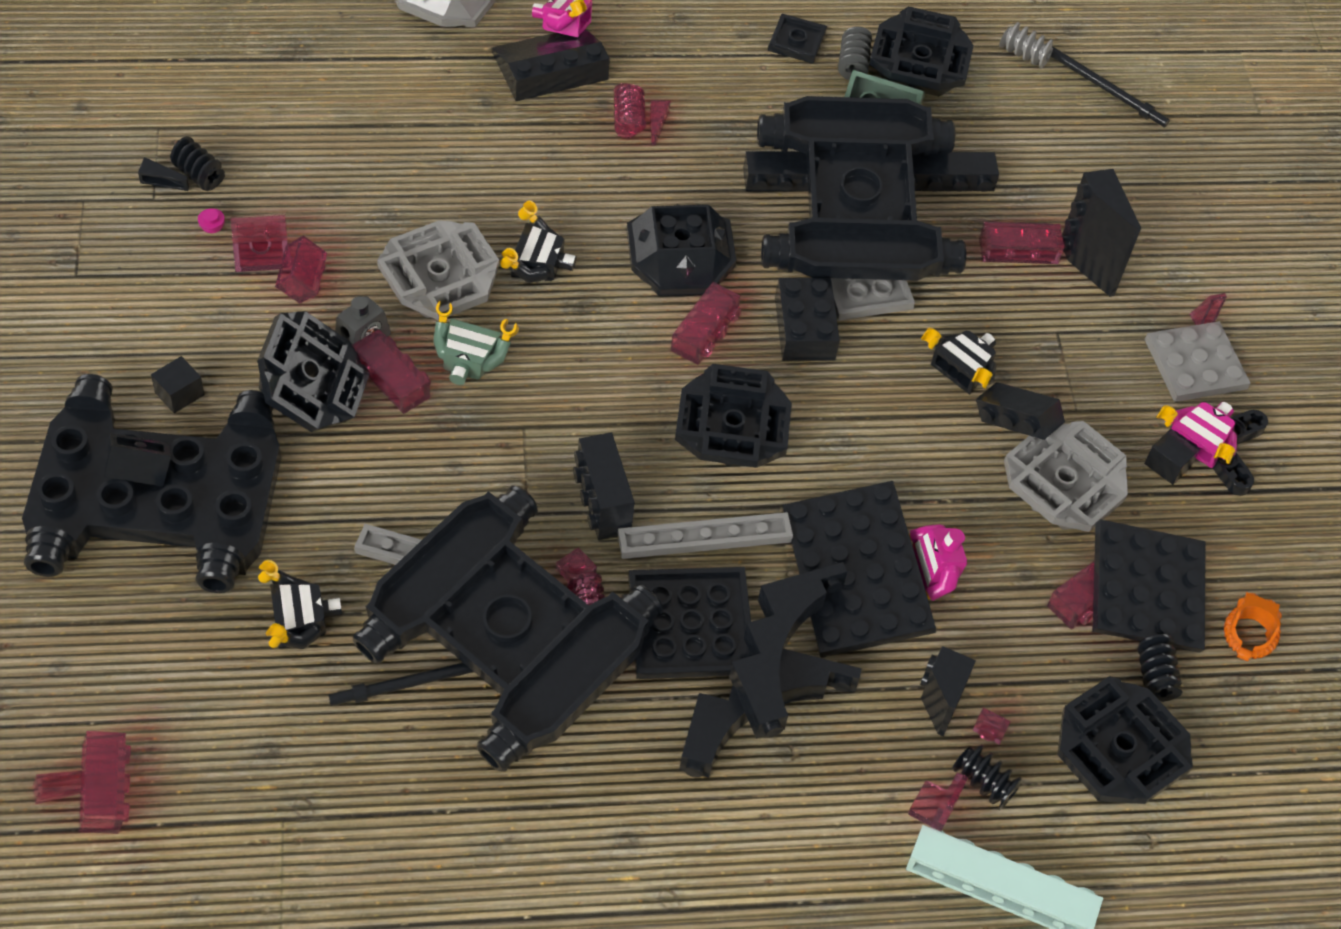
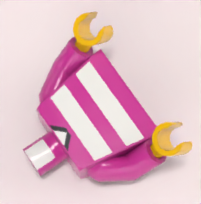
(564, 16)
(1206, 428)
(939, 558)

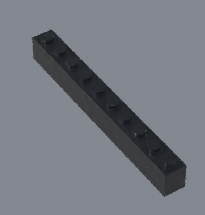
(931, 173)

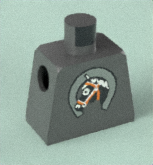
(361, 320)

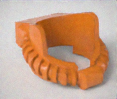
(1260, 610)

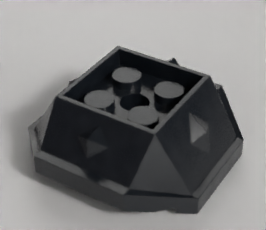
(922, 51)
(681, 248)
(310, 372)
(739, 398)
(1126, 716)

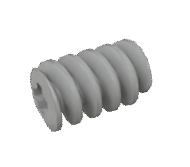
(1027, 45)

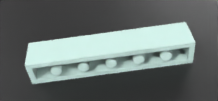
(1002, 882)

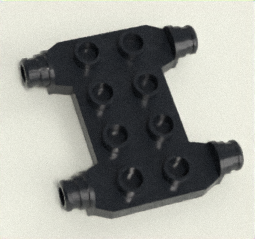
(860, 190)
(211, 497)
(507, 623)

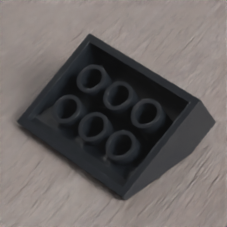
(552, 64)
(1100, 230)

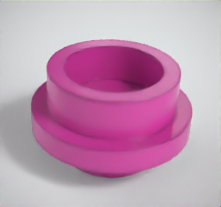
(211, 220)

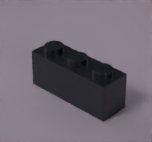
(1020, 410)

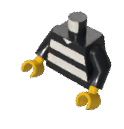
(538, 250)
(963, 357)
(296, 609)

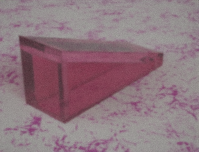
(658, 114)
(1208, 310)
(56, 786)

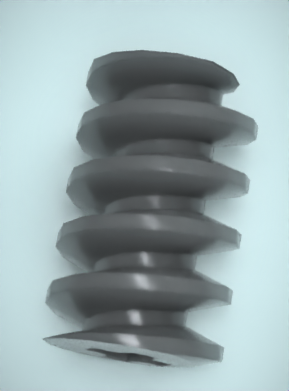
(854, 51)

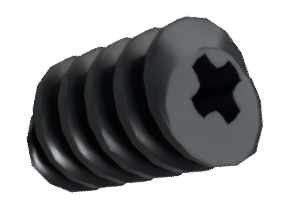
(197, 163)
(1160, 667)
(987, 775)

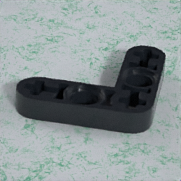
(1226, 472)

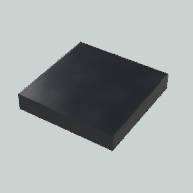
(797, 38)

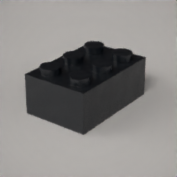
(807, 319)
(603, 485)

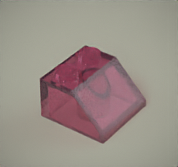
(259, 241)

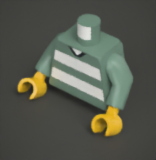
(469, 348)

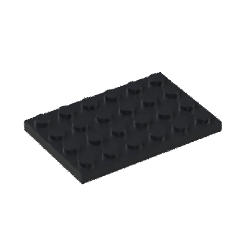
(883, 583)

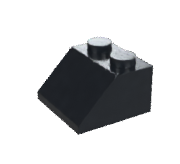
(944, 685)

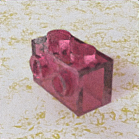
(301, 269)

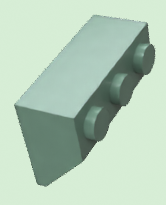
(869, 86)

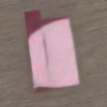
(935, 803)

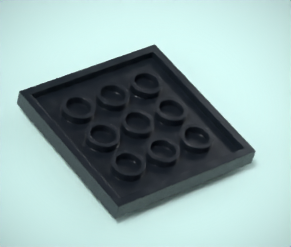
(1149, 585)
(699, 622)

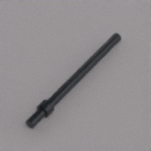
(1145, 110)
(361, 692)

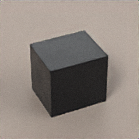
(177, 384)
(1172, 456)

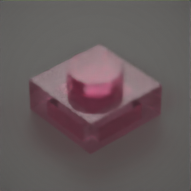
(575, 564)
(991, 726)

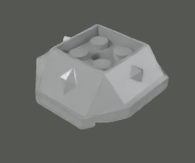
(447, 12)
(440, 264)
(1069, 476)

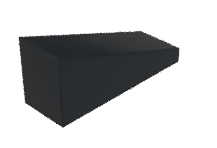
(159, 175)

